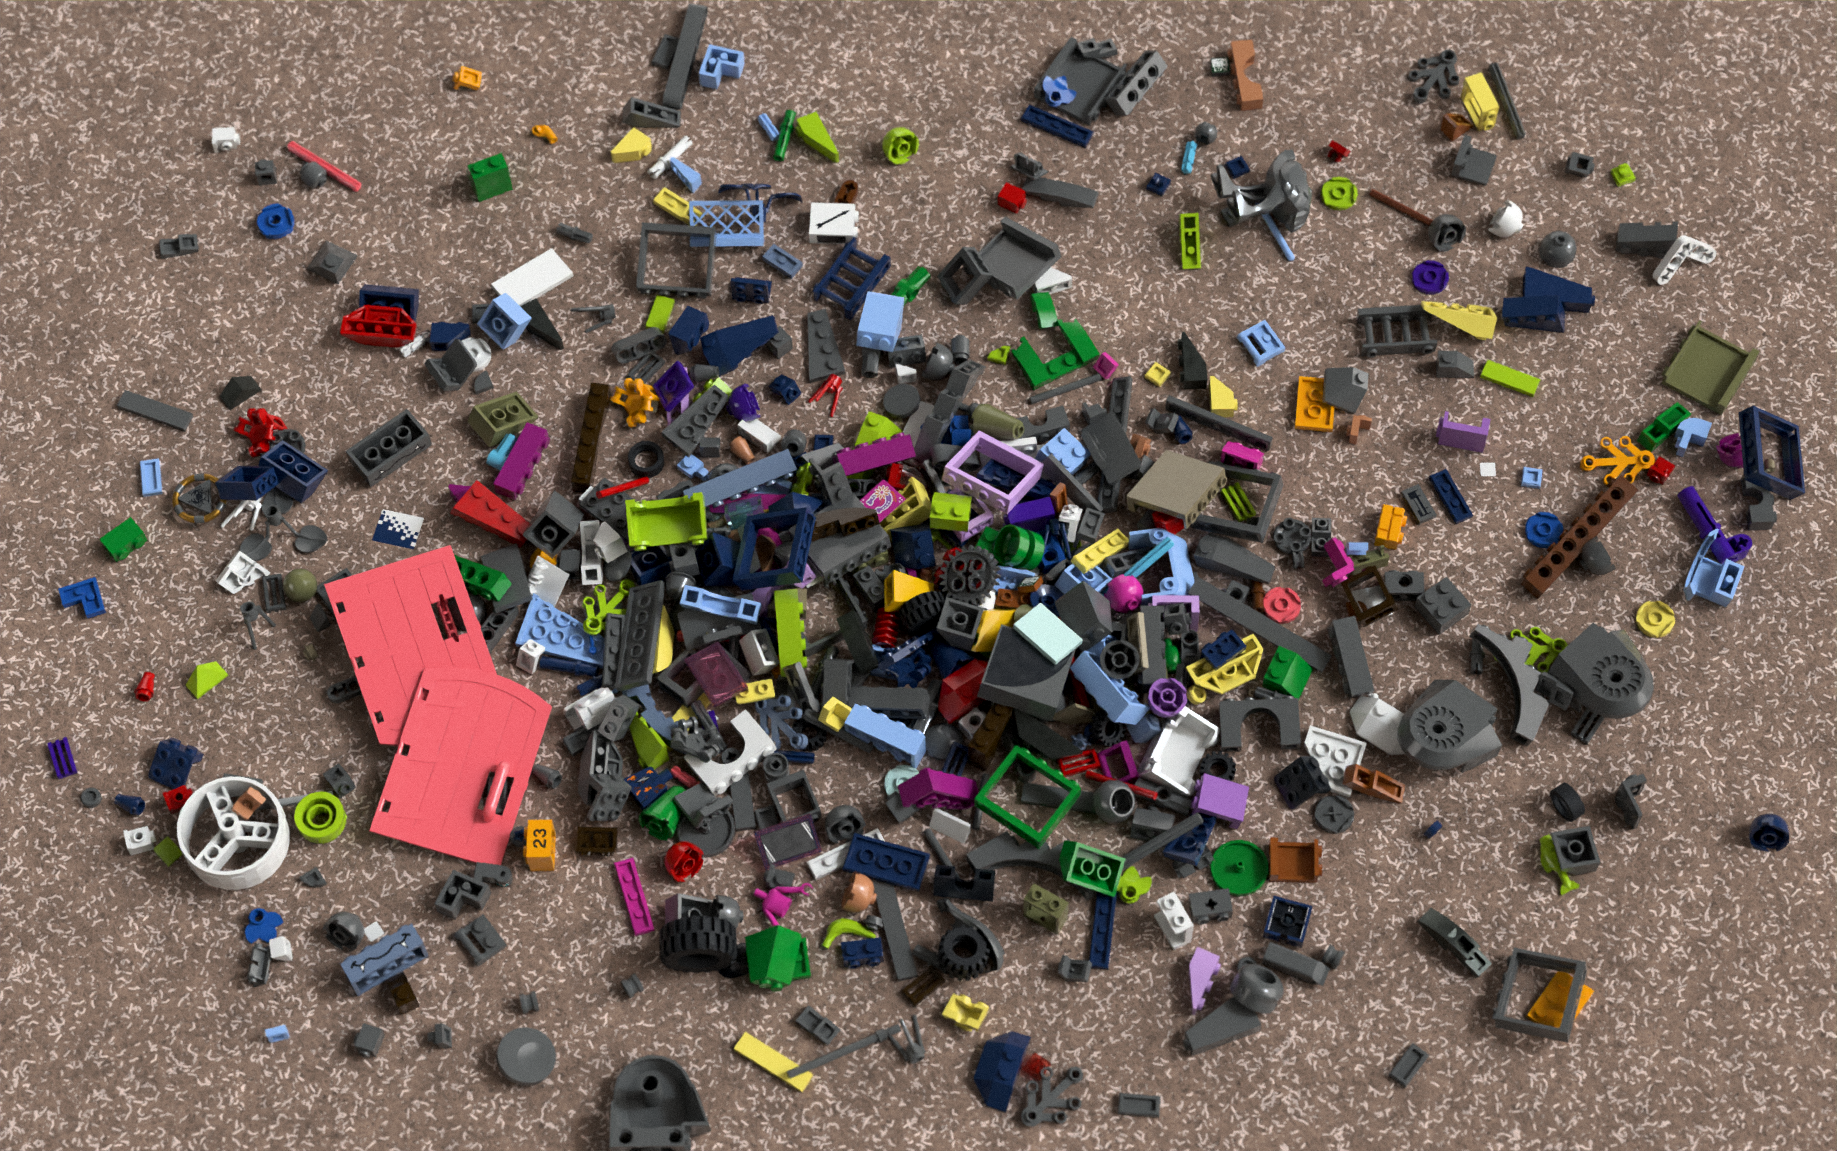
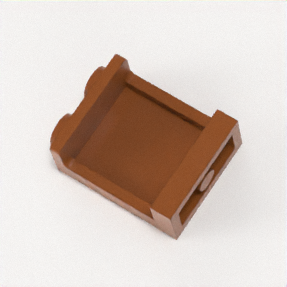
(1294, 861)

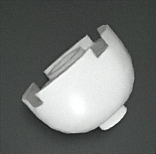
(1507, 220)

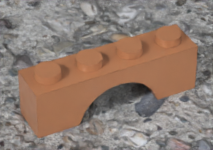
(1249, 93)

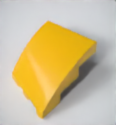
(990, 626)

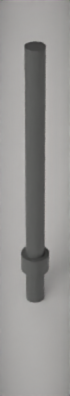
(879, 1036)

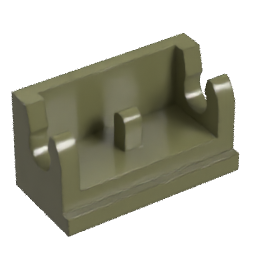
(1372, 558)

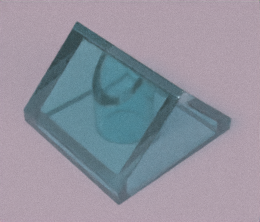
(739, 510)

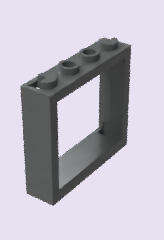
(676, 230)
(1239, 529)
(853, 604)
(1545, 961)

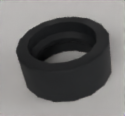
(649, 471)
(1567, 802)

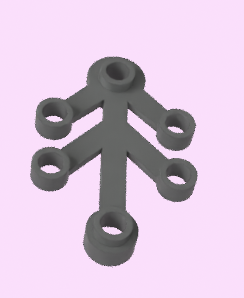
(1435, 74)
(1049, 1099)

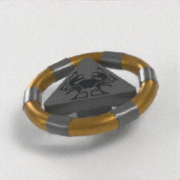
(197, 498)

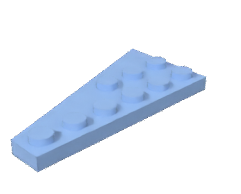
(558, 633)

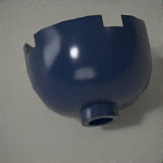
(1769, 832)

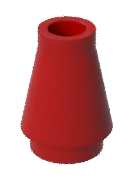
(145, 688)

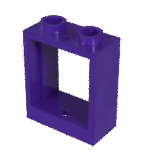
(1031, 515)

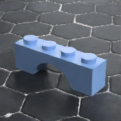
(720, 605)

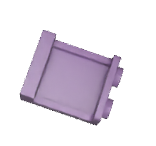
(1191, 604)

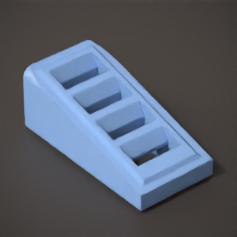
(688, 176)

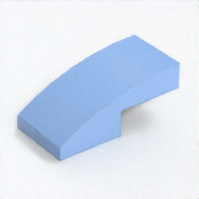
(1356, 548)

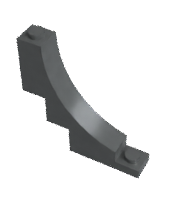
(949, 400)

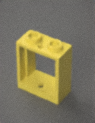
(1479, 102)

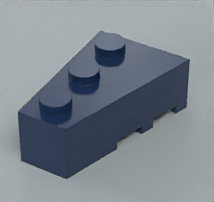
(1534, 313)

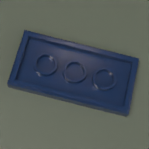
(886, 862)

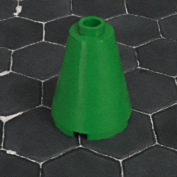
(662, 815)

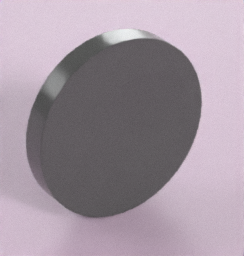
(710, 838)
(526, 1056)

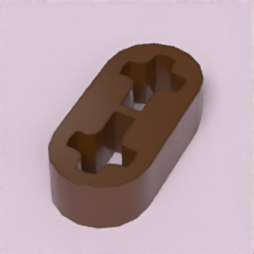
(842, 194)

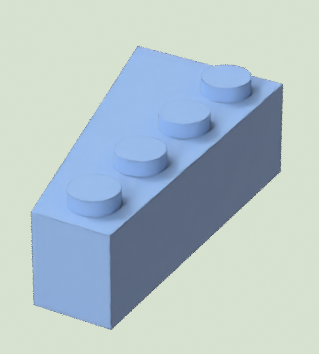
(886, 734)

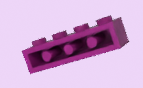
(521, 461)

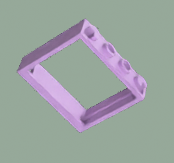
(1002, 453)

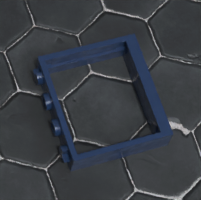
(1750, 422)
(799, 553)

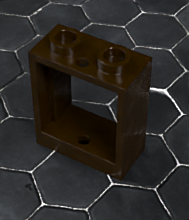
(1377, 611)

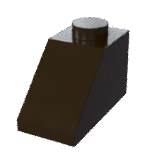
(402, 993)

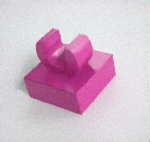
(1105, 365)

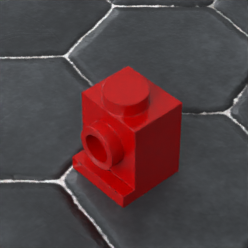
(170, 798)

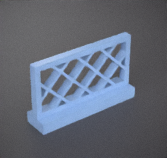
(730, 238)

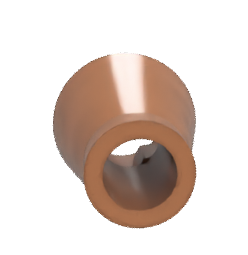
(741, 448)

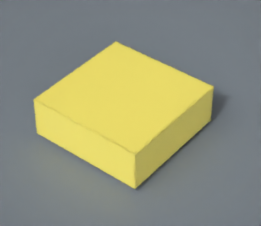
(1157, 374)

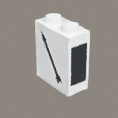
(833, 223)

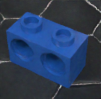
(1052, 550)

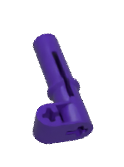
(1705, 523)

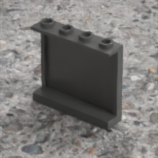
(1087, 76)
(1017, 258)
(840, 554)

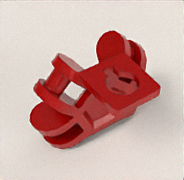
(261, 430)

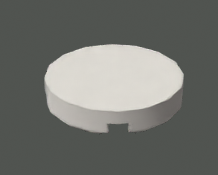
(479, 350)

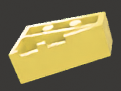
(910, 512)

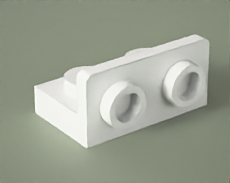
(1072, 515)

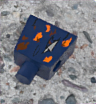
(648, 785)

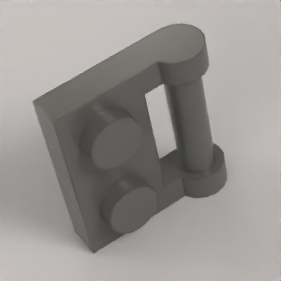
(485, 935)

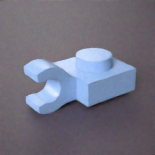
(693, 466)

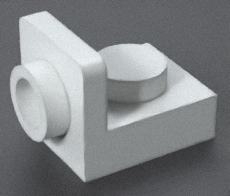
(529, 656)

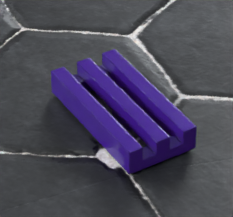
(58, 744)

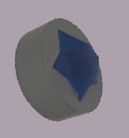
(517, 836)

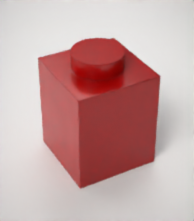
(1012, 198)

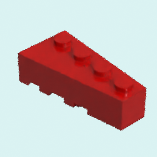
(491, 514)

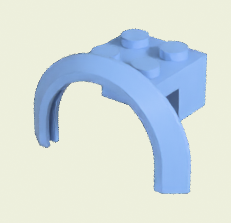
(1711, 579)

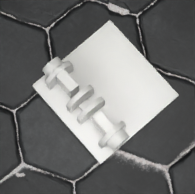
(546, 580)

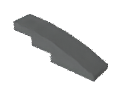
(1062, 192)

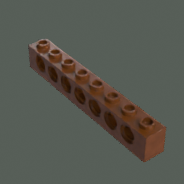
(1538, 585)

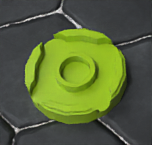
(1343, 197)

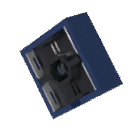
(1295, 919)

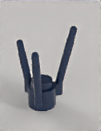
(1057, 528)

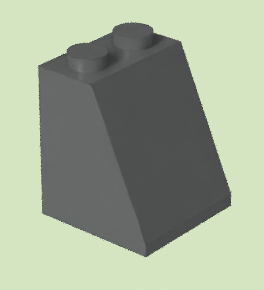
(553, 524)
(1085, 614)

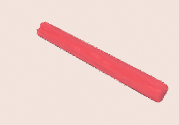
(331, 170)

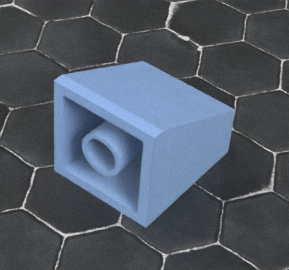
(880, 321)

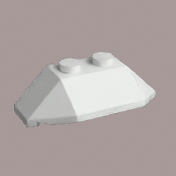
(1377, 723)

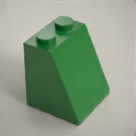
(489, 177)
(772, 957)

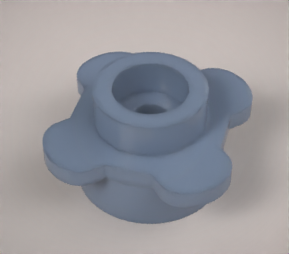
(1080, 741)

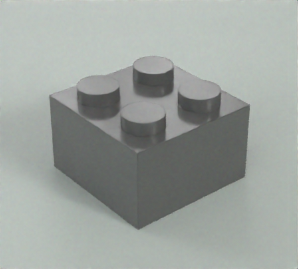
(1442, 605)

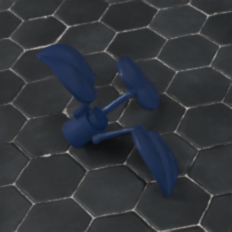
(754, 209)

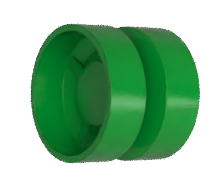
(1018, 547)

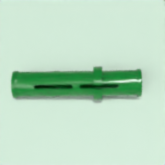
(788, 118)

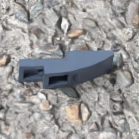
(657, 719)

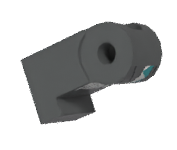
(493, 874)

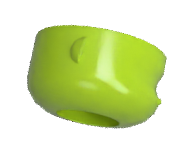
(316, 804)

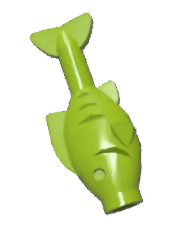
(1550, 863)

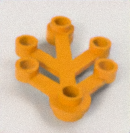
(1620, 459)

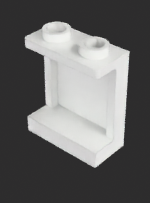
(1174, 921)

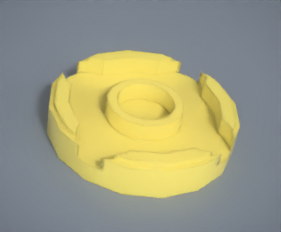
(1655, 619)

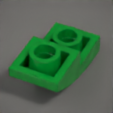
(1045, 310)

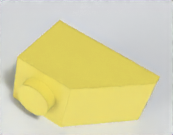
(632, 147)
(1221, 398)

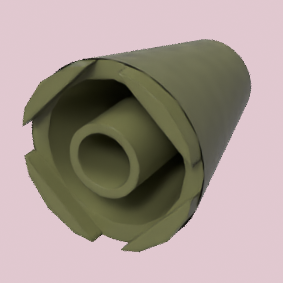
(995, 423)

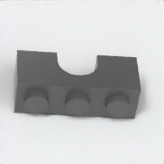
(1055, 419)
(1761, 515)

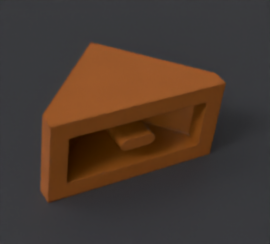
(1454, 125)

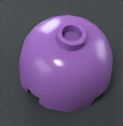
(1167, 697)

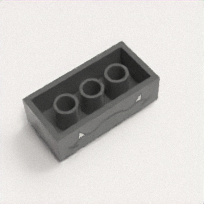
(388, 447)

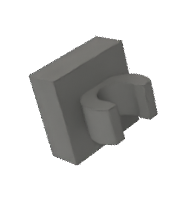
(441, 1036)

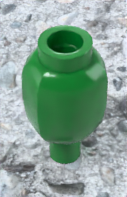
(1172, 656)

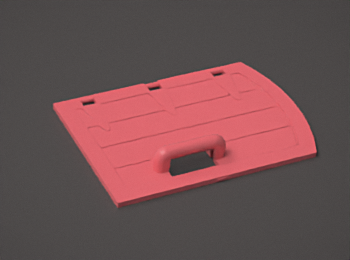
(398, 635)
(455, 739)

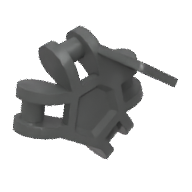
(695, 740)

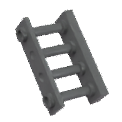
(1392, 314)

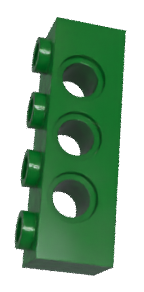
(482, 579)

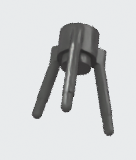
(606, 312)
(250, 614)
(914, 1052)

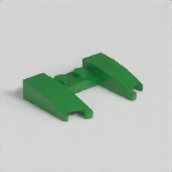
(1040, 374)

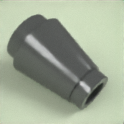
(703, 372)
(547, 775)

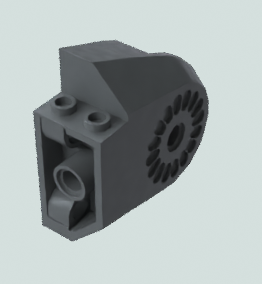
(1605, 673)
(1449, 728)
(655, 1107)

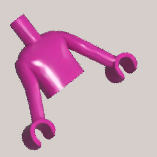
(776, 902)

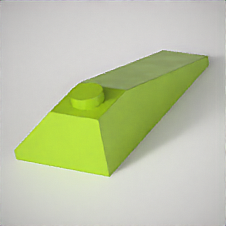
(873, 428)

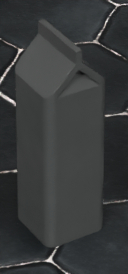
(1295, 964)

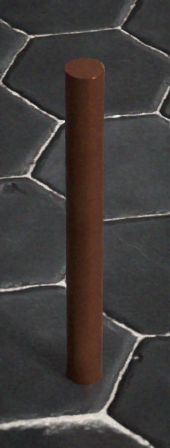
(1401, 207)

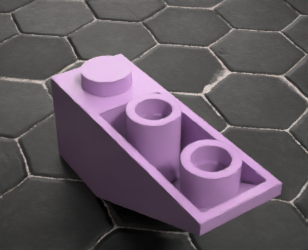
(1200, 971)

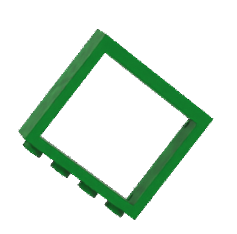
(1011, 822)

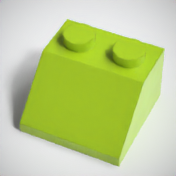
(950, 511)

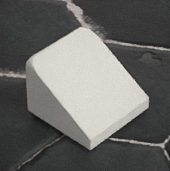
(905, 374)
(280, 949)

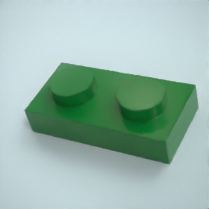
(802, 965)

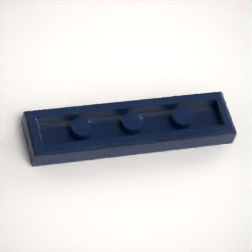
(1057, 126)
(1102, 931)

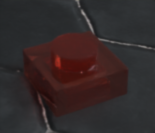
(1035, 1065)

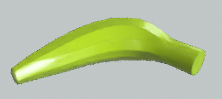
(845, 926)

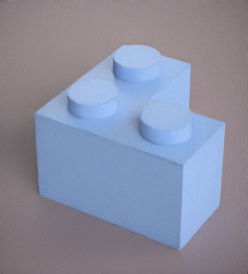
(720, 62)

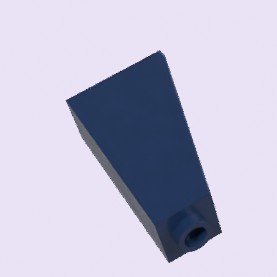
(1573, 295)

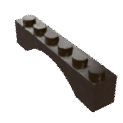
(587, 451)

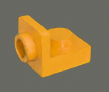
(467, 78)

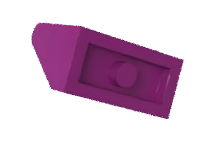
(1124, 750)

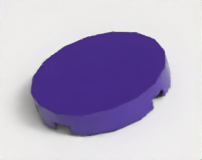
(1425, 280)

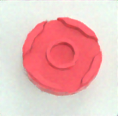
(1285, 609)

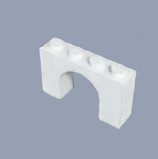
(757, 748)

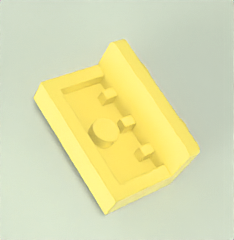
(756, 691)

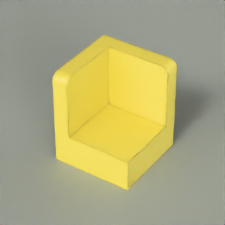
(834, 714)

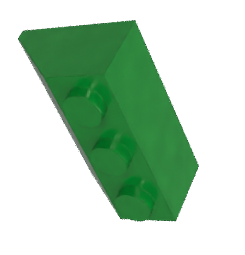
(1091, 867)

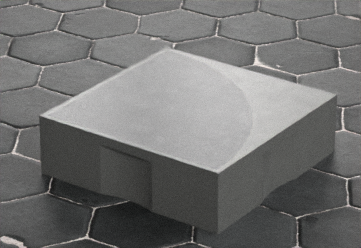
(1023, 676)

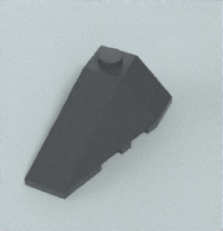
(1229, 557)

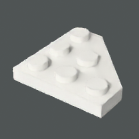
(1334, 754)

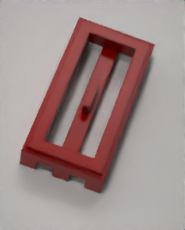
(1096, 765)

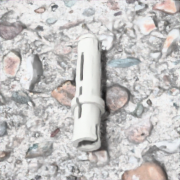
(664, 162)

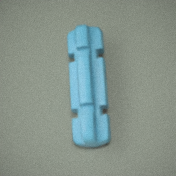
(1188, 157)

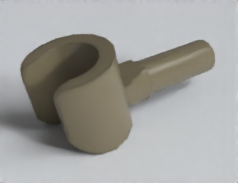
(1769, 465)

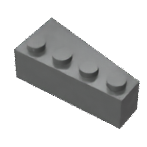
(1155, 647)

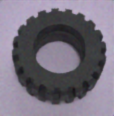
(698, 944)

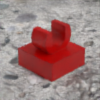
(1339, 149)

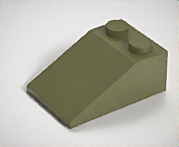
(501, 417)

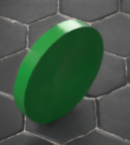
(1239, 867)

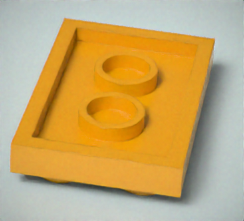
(1310, 410)
(1552, 1002)

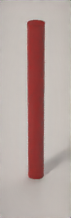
(622, 487)
(1136, 789)

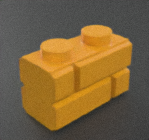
(1389, 527)

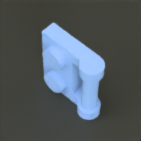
(1266, 340)

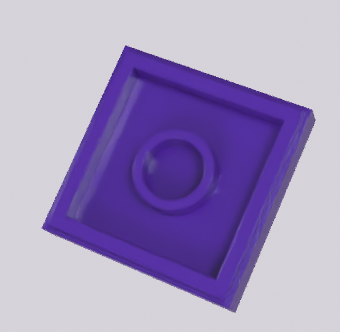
(673, 386)

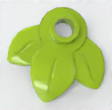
(1133, 883)

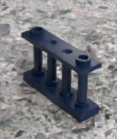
(860, 292)

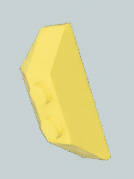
(665, 643)
(1232, 674)

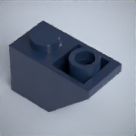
(445, 333)

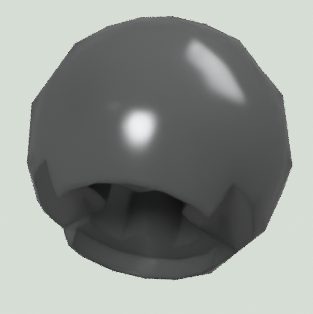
(1206, 133)

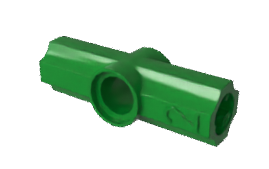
(910, 286)

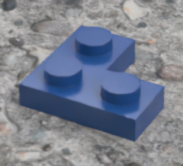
(86, 593)

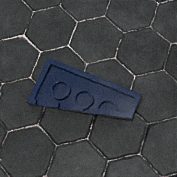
(1007, 478)
(906, 648)
(1190, 845)

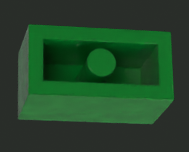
(123, 539)

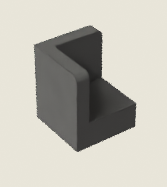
(1093, 412)
(710, 447)

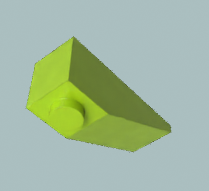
(816, 135)
(1189, 240)

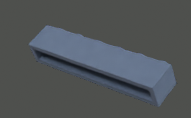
(745, 479)

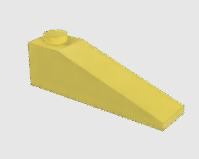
(1474, 319)

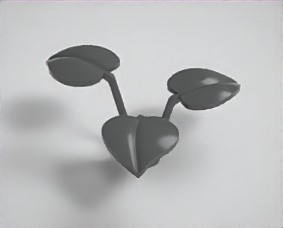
(273, 506)

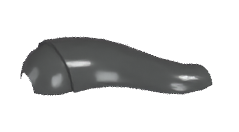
(996, 951)

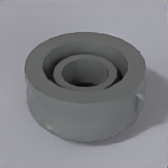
(1257, 988)

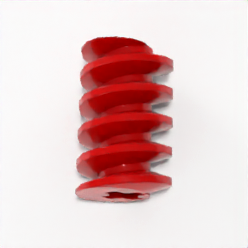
(886, 628)

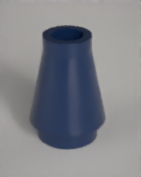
(1182, 432)
(131, 804)

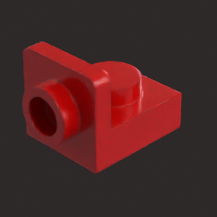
(1660, 470)

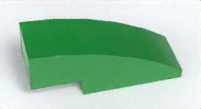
(1663, 427)

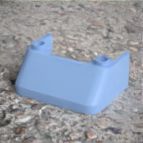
(1179, 560)

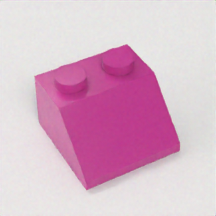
(1236, 454)

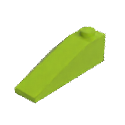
(648, 744)

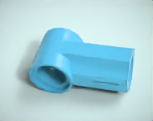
(498, 457)

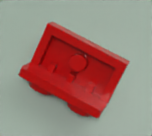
(894, 473)

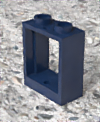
(247, 483)

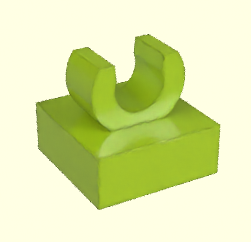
(1622, 175)

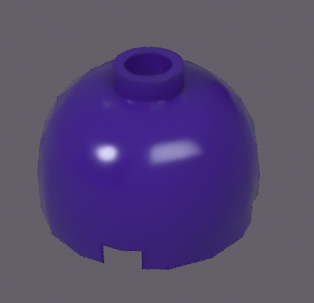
(742, 404)

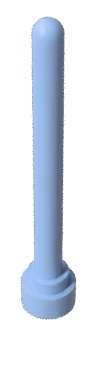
(1279, 238)

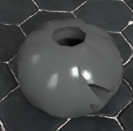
(1113, 801)

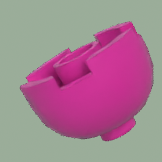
(1124, 593)

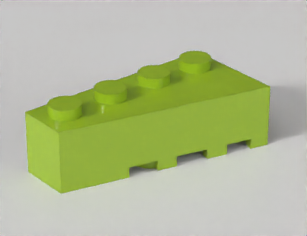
(789, 628)

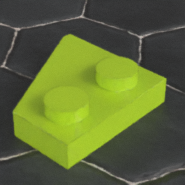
(804, 479)

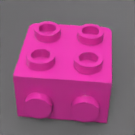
(1340, 560)

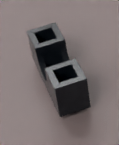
(948, 884)

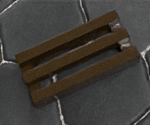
(910, 997)

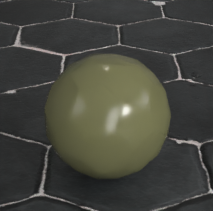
(300, 585)

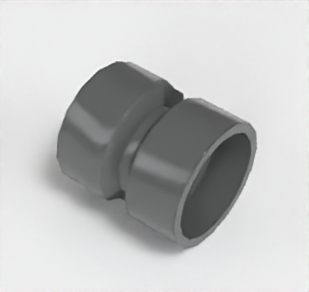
(775, 767)

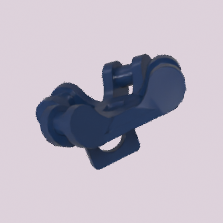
(906, 670)

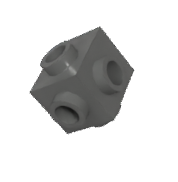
(1176, 618)

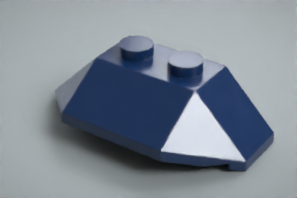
(1000, 1068)

